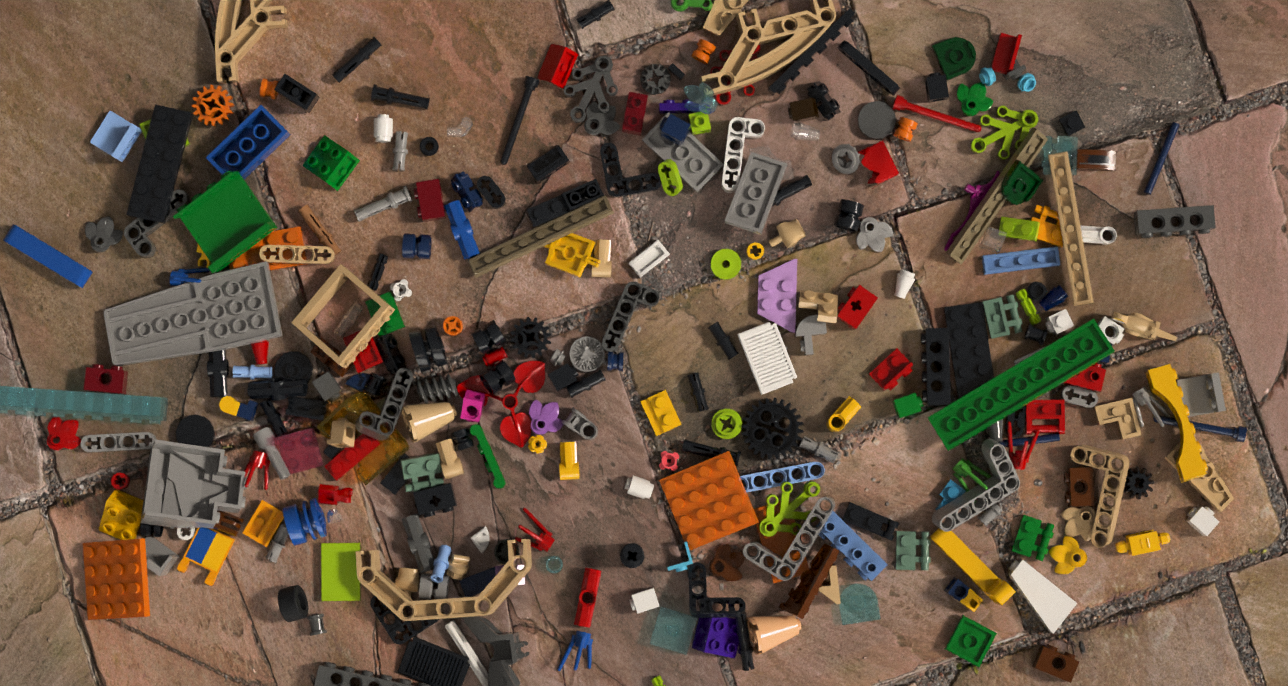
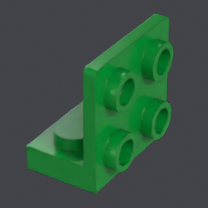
(331, 162)

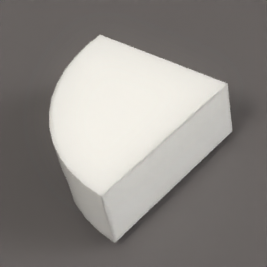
(481, 539)

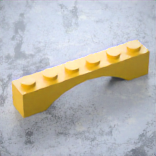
(1189, 461)

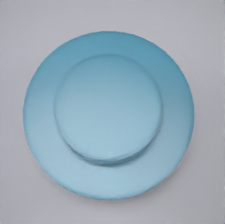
(987, 76)
(1026, 82)

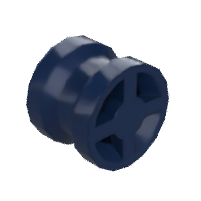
(615, 361)

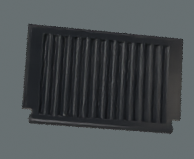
(433, 664)

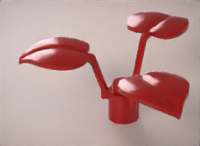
(531, 378)

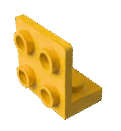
(121, 515)

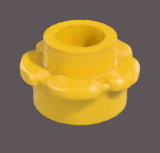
(542, 444)

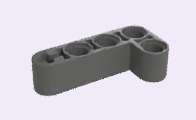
(144, 231)
(625, 318)
(391, 403)

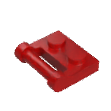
(1045, 410)

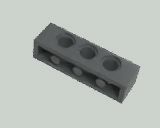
(1204, 215)

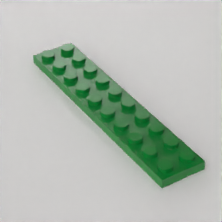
(1021, 384)

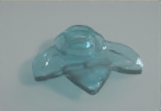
(700, 98)

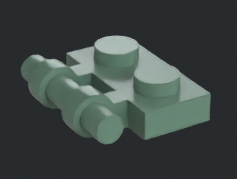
(996, 317)
(421, 466)
(906, 550)

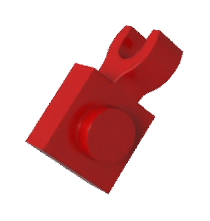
(331, 494)

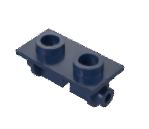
(461, 184)

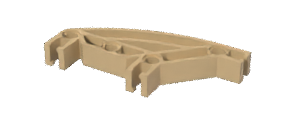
(806, 31)
(237, 39)

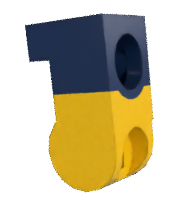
(232, 406)
(963, 594)

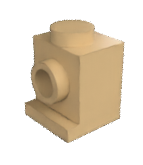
(342, 433)

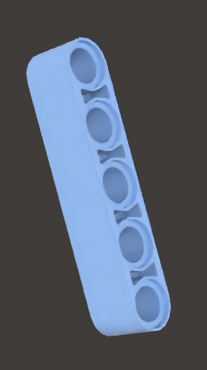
(786, 472)

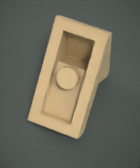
(831, 590)

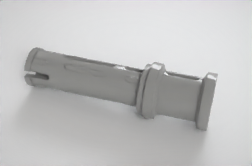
(391, 201)

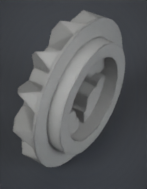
(840, 163)

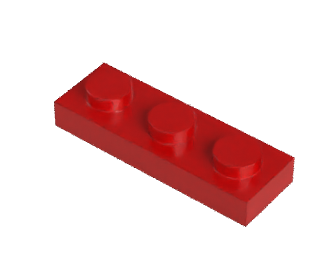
(351, 456)

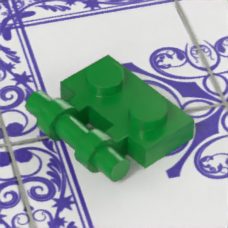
(1027, 535)

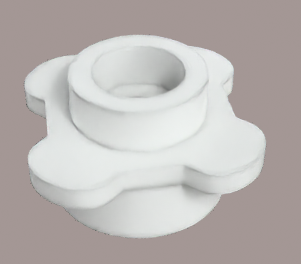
(399, 295)

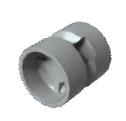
(427, 590)

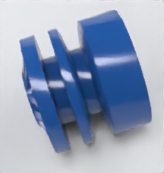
(305, 521)

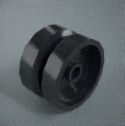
(431, 347)

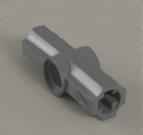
(418, 543)

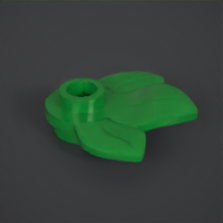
(975, 96)

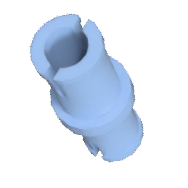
(252, 372)
(441, 563)

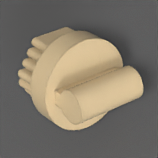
(458, 566)

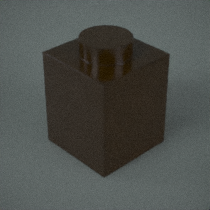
(803, 110)

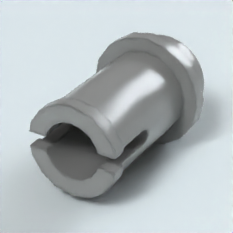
(990, 514)

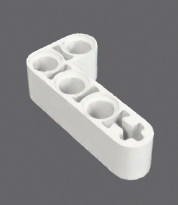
(738, 136)

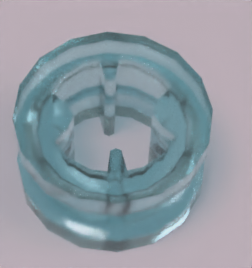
(555, 570)

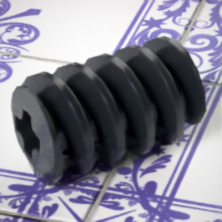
(639, 556)

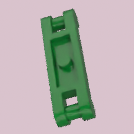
(491, 463)

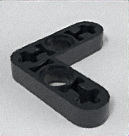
(617, 179)
(706, 603)
(398, 624)

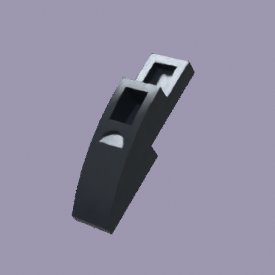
(564, 203)

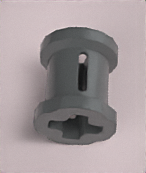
(316, 624)

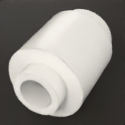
(383, 128)
(639, 487)

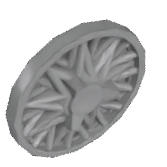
(587, 354)

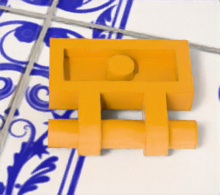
(1048, 232)

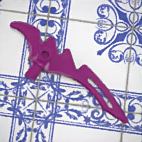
(977, 195)

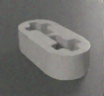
(1080, 392)

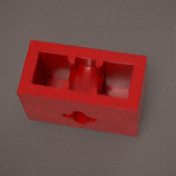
(866, 301)

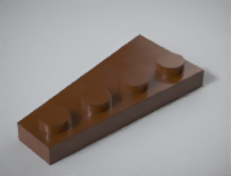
(811, 580)

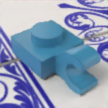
(949, 493)

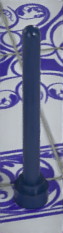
(1238, 433)

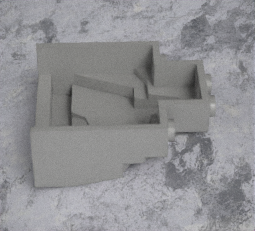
(189, 486)

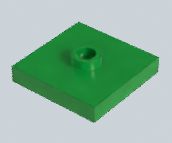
(970, 641)

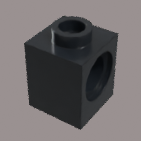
(936, 87)
(563, 377)

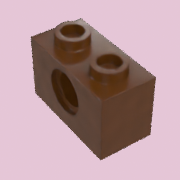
(1086, 496)
(1044, 663)

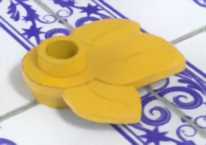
(1065, 554)

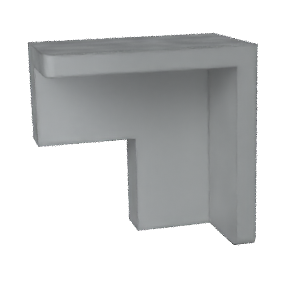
(159, 557)

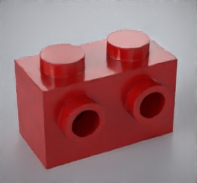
(1089, 379)

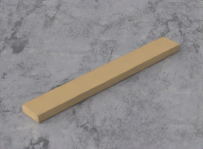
(1070, 228)

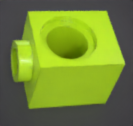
(699, 123)

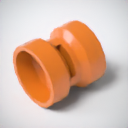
(703, 51)
(905, 130)

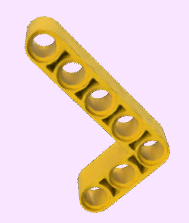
(996, 589)

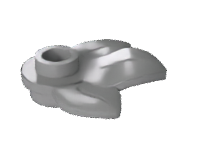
(875, 237)

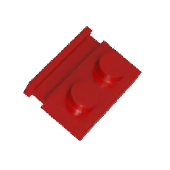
(368, 357)

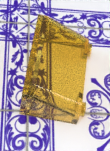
(385, 454)

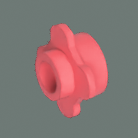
(673, 457)

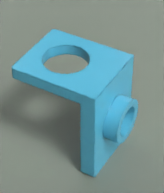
(683, 565)

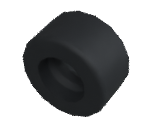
(293, 603)

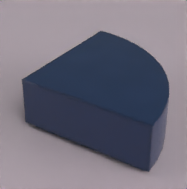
(358, 381)

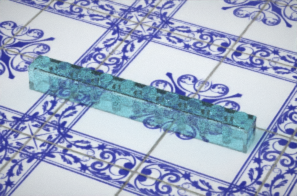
(83, 403)

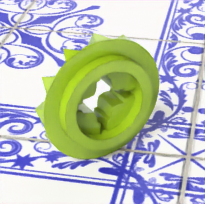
(725, 414)

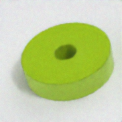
(725, 255)

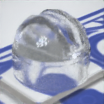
(334, 516)

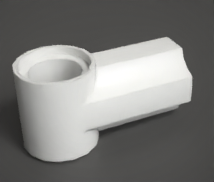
(1094, 234)

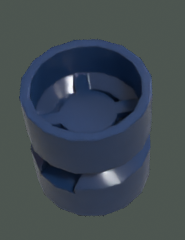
(416, 246)

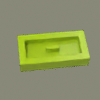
(1020, 228)

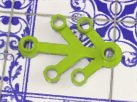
(1006, 130)
(787, 509)

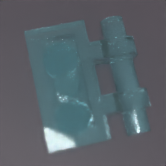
(1064, 144)

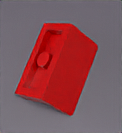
(1005, 53)
(557, 65)

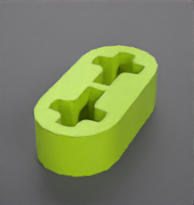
(670, 177)

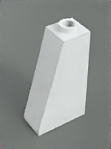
(1044, 597)

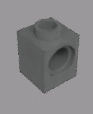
(328, 387)

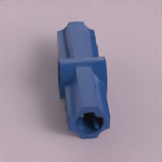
(461, 229)

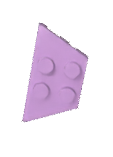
(778, 295)

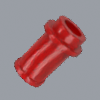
(494, 357)

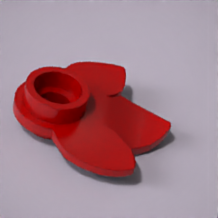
(65, 431)

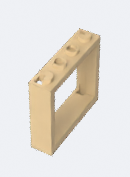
(323, 296)

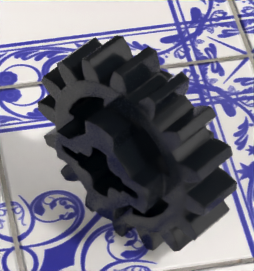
(536, 330)

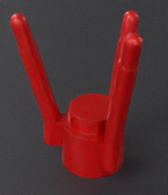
(1020, 458)
(257, 460)
(543, 541)

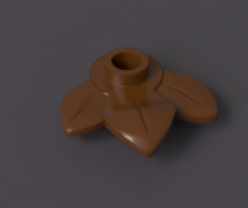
(730, 563)

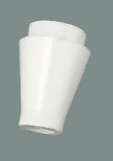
(903, 283)

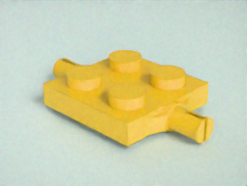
(571, 254)

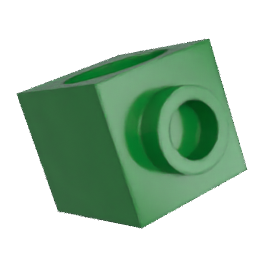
(907, 405)

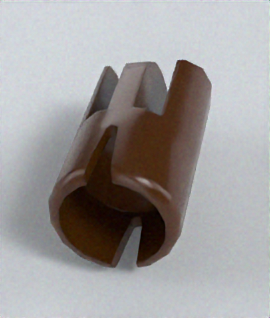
(228, 523)

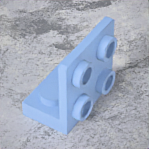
(116, 136)

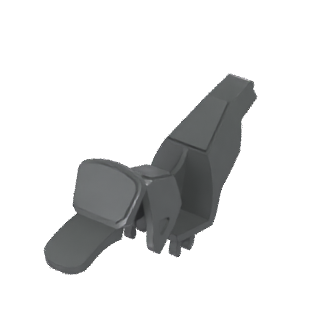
(506, 650)

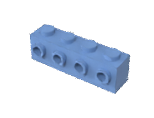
(852, 547)

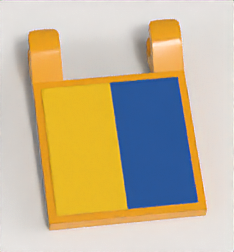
(208, 550)

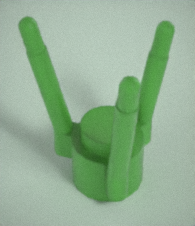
(963, 469)

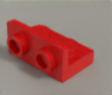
(891, 370)

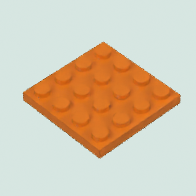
(709, 500)
(116, 579)

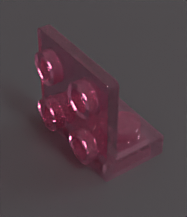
(300, 450)

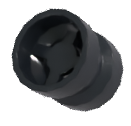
(462, 444)
(154, 530)

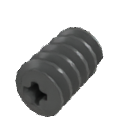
(437, 389)

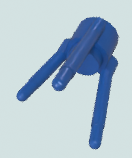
(181, 276)
(582, 641)

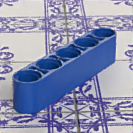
(47, 256)

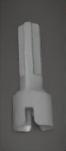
(265, 441)

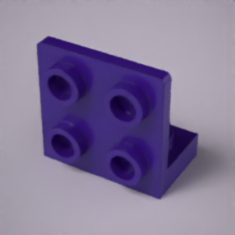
(716, 636)

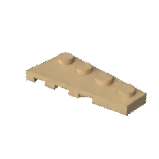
(722, 15)
(1210, 485)

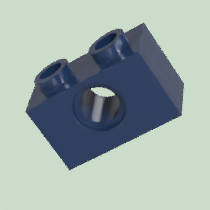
(674, 129)

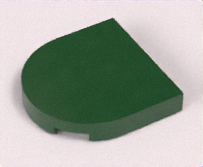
(955, 56)
(1020, 183)

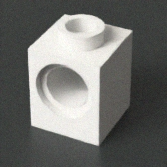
(1106, 322)
(644, 600)

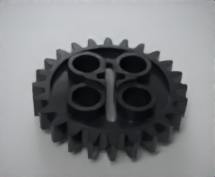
(778, 413)

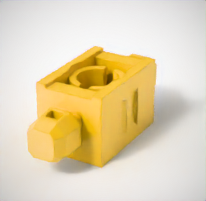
(1142, 542)

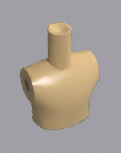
(789, 233)
(408, 580)

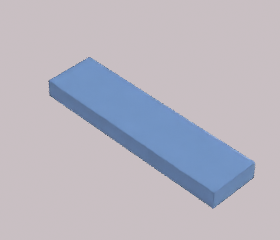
(1020, 260)

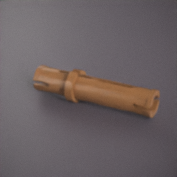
(313, 222)

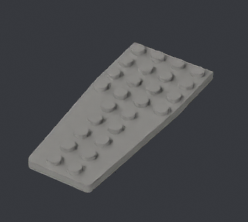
(196, 317)

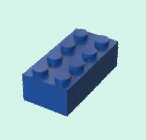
(249, 144)

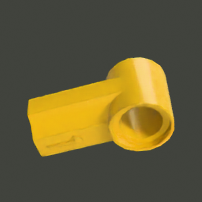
(844, 413)
(569, 466)

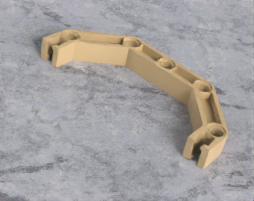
(398, 600)

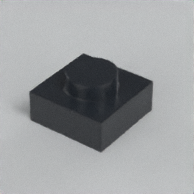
(1072, 123)

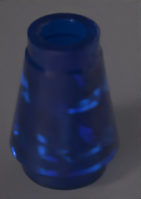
(1054, 298)

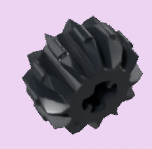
(1144, 484)

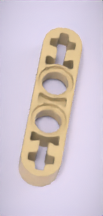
(297, 254)

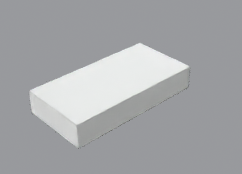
(649, 258)

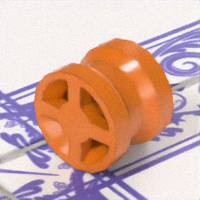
(267, 89)
(450, 324)

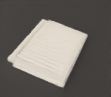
(767, 357)

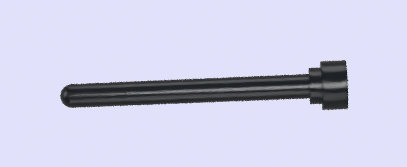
(530, 85)

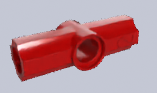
(585, 610)

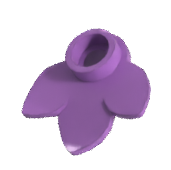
(546, 415)

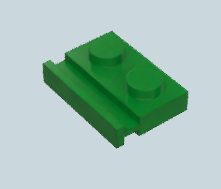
(395, 322)

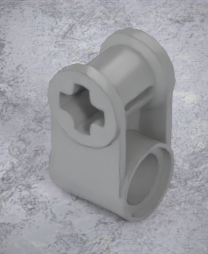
(579, 424)

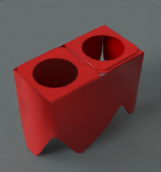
(880, 162)

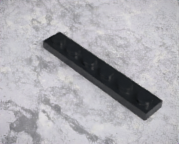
(818, 47)

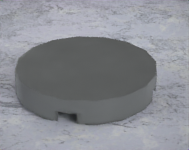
(876, 120)

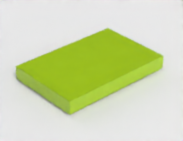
(339, 572)

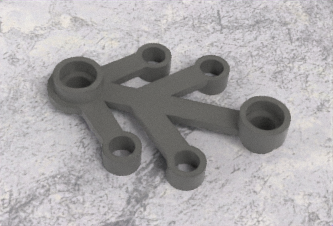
(592, 85)

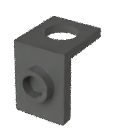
(1016, 72)

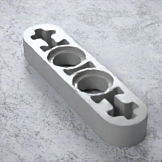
(118, 442)

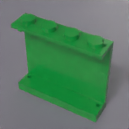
(226, 220)

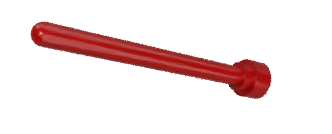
(901, 104)

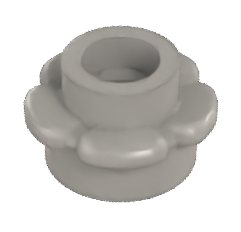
(557, 357)

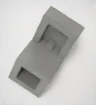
(807, 328)

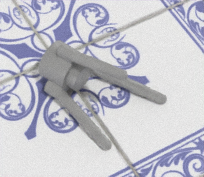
(1144, 397)

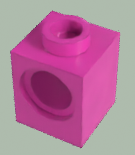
(472, 399)

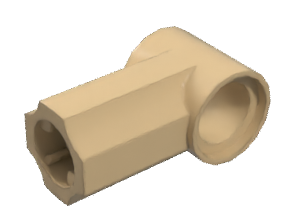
(602, 252)
(450, 463)

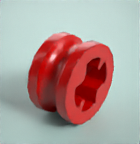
(118, 486)

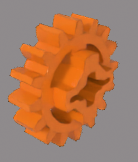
(211, 112)

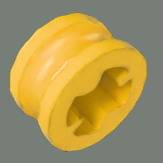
(758, 246)

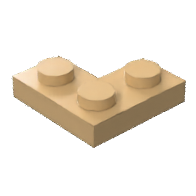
(824, 303)
(1122, 412)

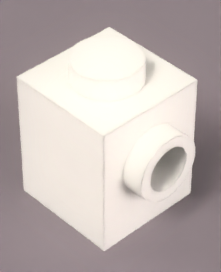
(1059, 322)
(1202, 520)

